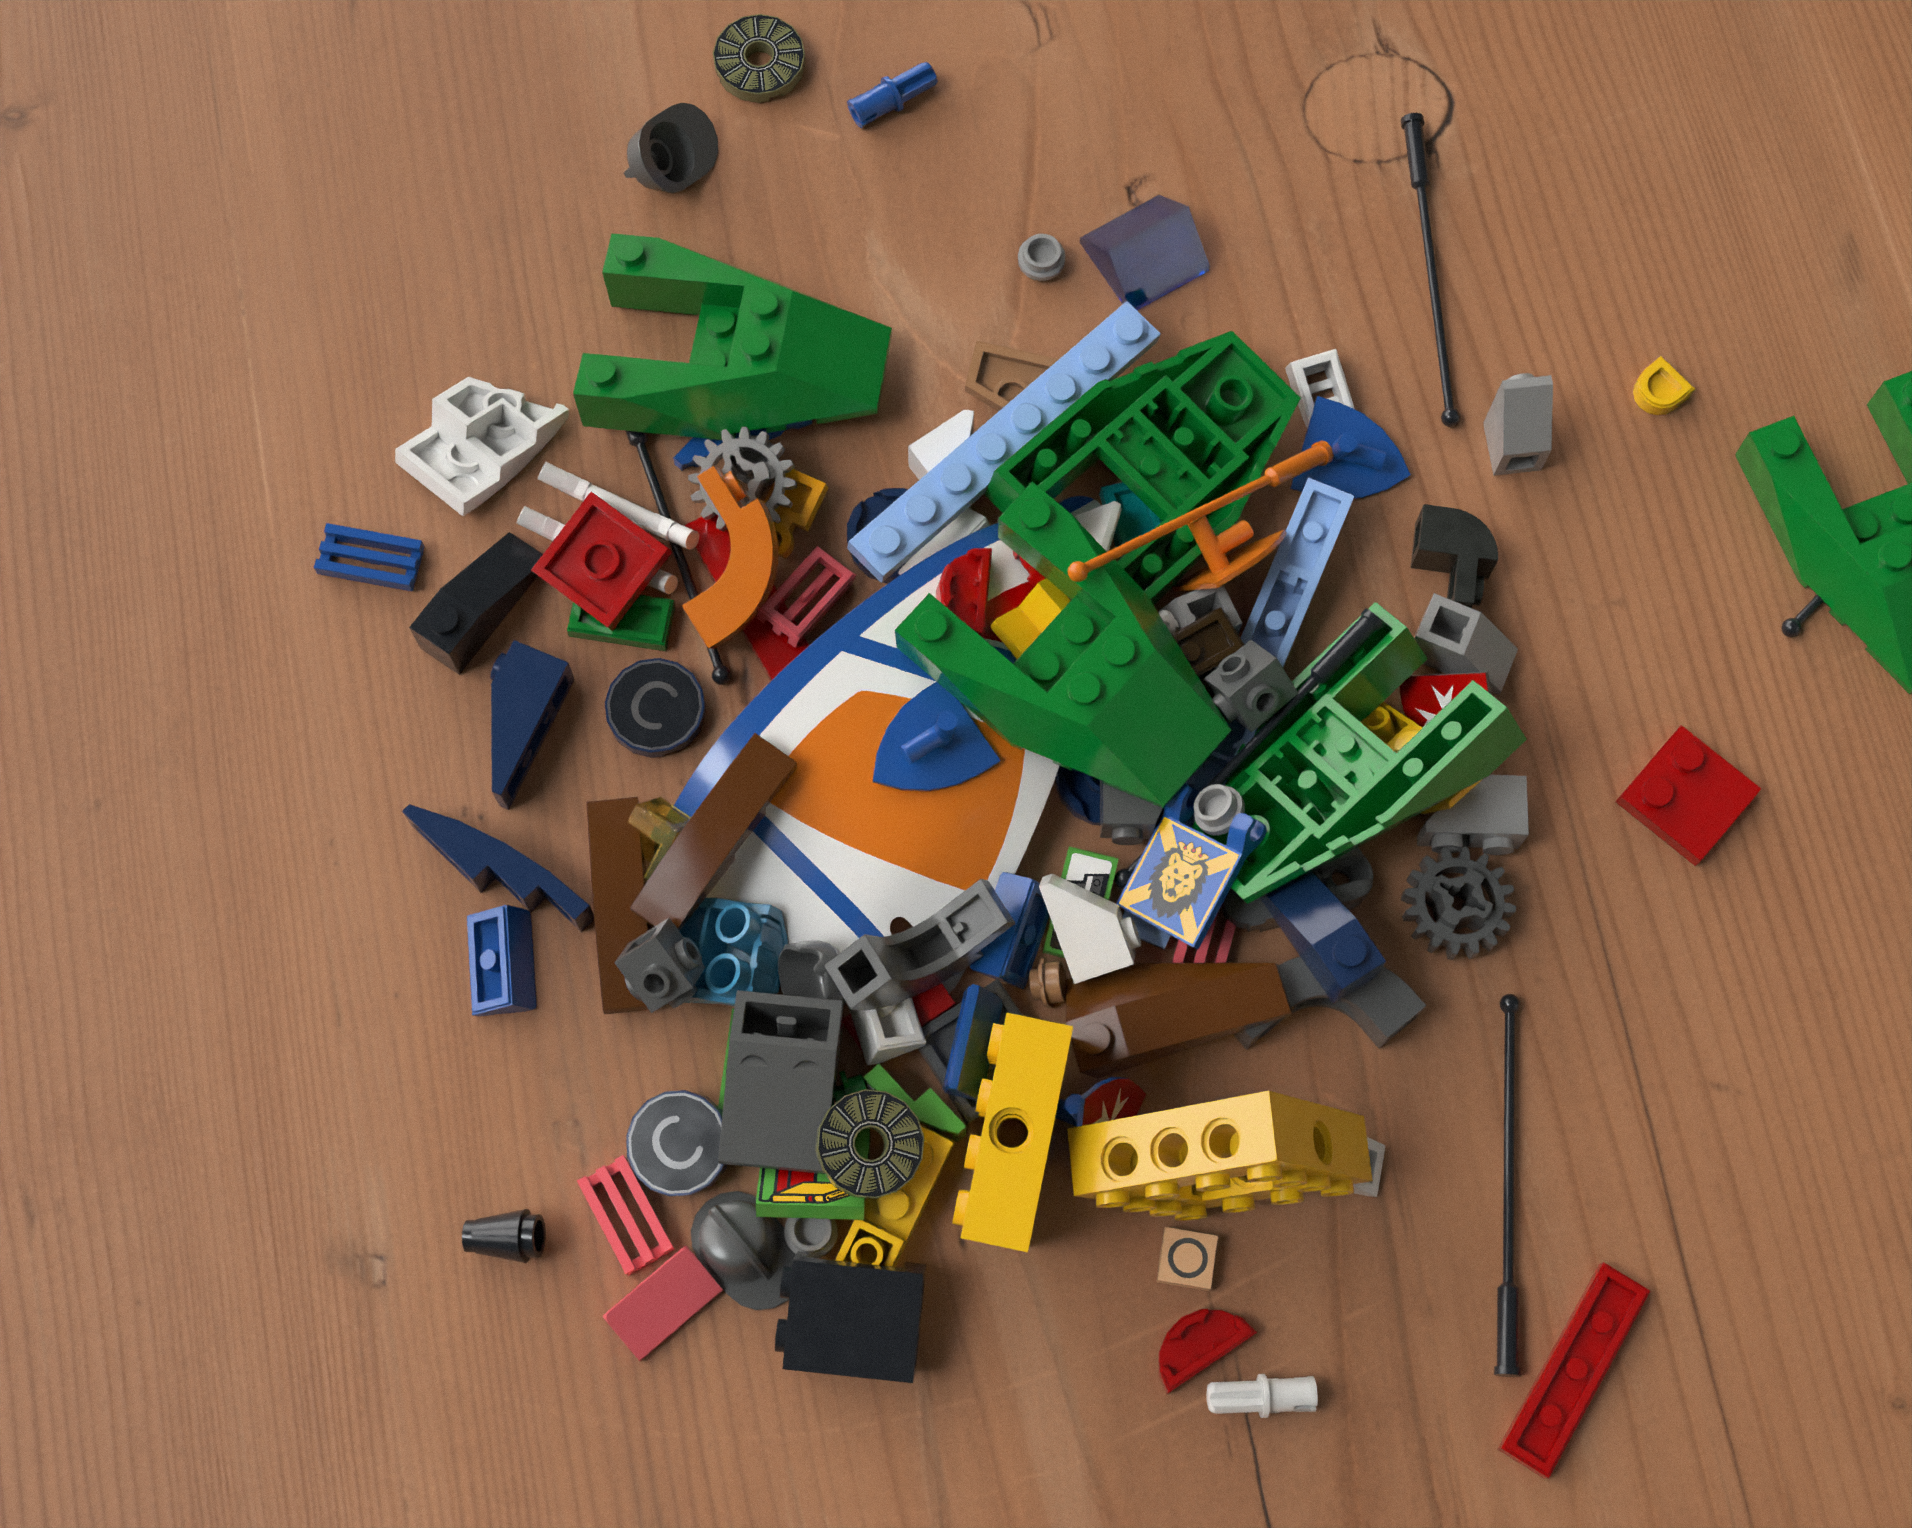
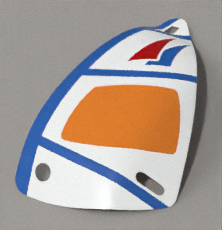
(851, 851)

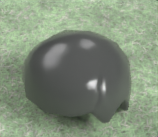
(803, 970)

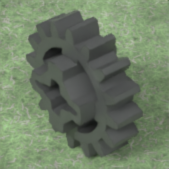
(1475, 911)

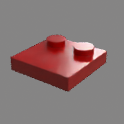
(601, 561)
(1688, 795)

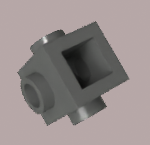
(1250, 686)
(661, 966)

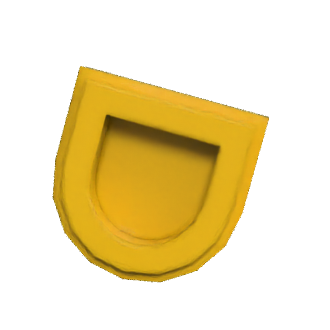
(1661, 388)

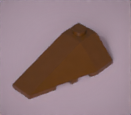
(1167, 1009)

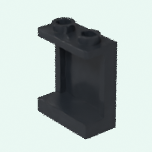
(851, 1318)

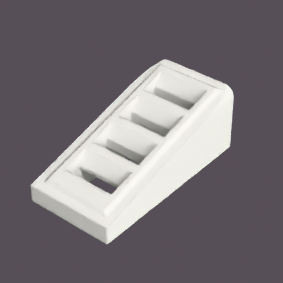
(1327, 362)

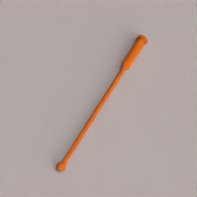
(1317, 455)

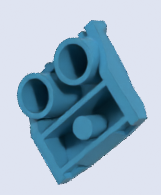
(737, 947)

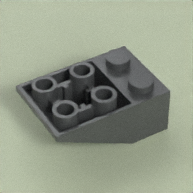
(779, 1079)

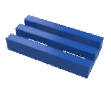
(372, 539)

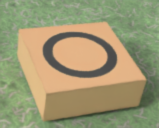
(1187, 1259)

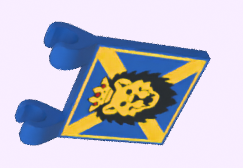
(1186, 873)

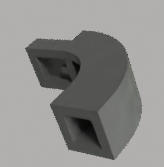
(900, 966)
(1378, 1007)

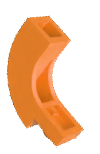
(752, 564)

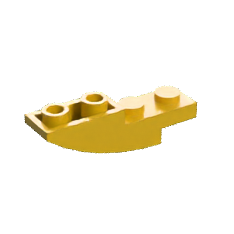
(893, 1217)

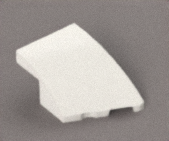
(477, 442)

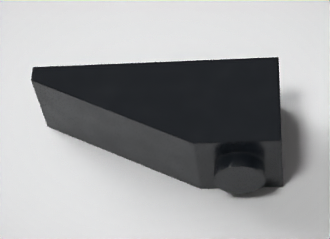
(475, 602)

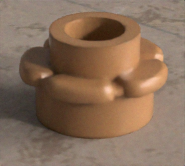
(1048, 982)

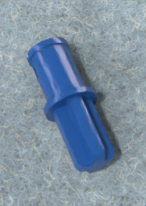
(891, 94)

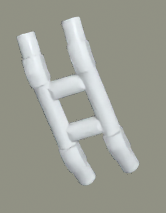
(644, 518)

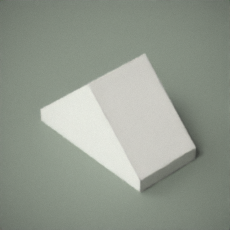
(939, 443)

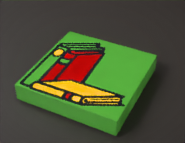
(808, 1194)

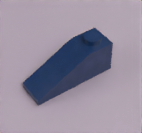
(524, 703)
(1325, 935)

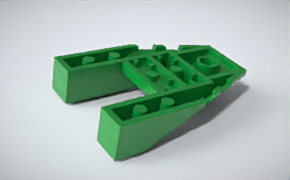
(755, 357)
(1173, 437)
(1848, 555)
(1096, 686)
(1335, 785)

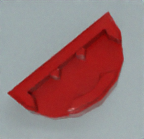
(965, 587)
(1197, 1343)

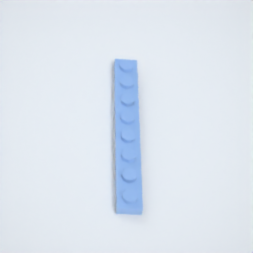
(969, 468)

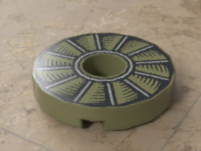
(755, 35)
(901, 1138)

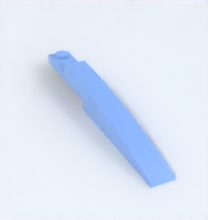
(1277, 618)

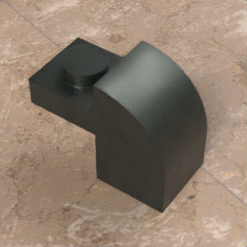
(1457, 545)

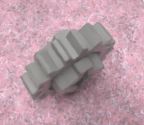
(763, 472)

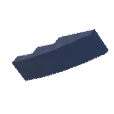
(485, 858)

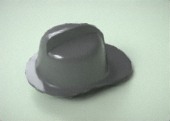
(673, 149)
(742, 1249)

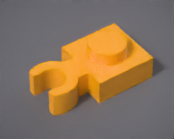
(806, 503)

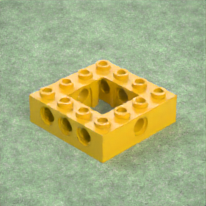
(1024, 1087)
(1220, 1156)

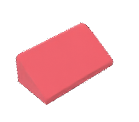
(662, 1303)

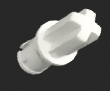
(1263, 1395)

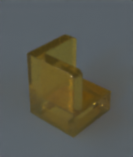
(659, 826)

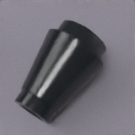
(506, 1236)

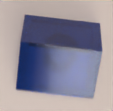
(1148, 251)

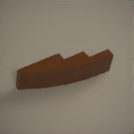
(714, 834)
(616, 881)

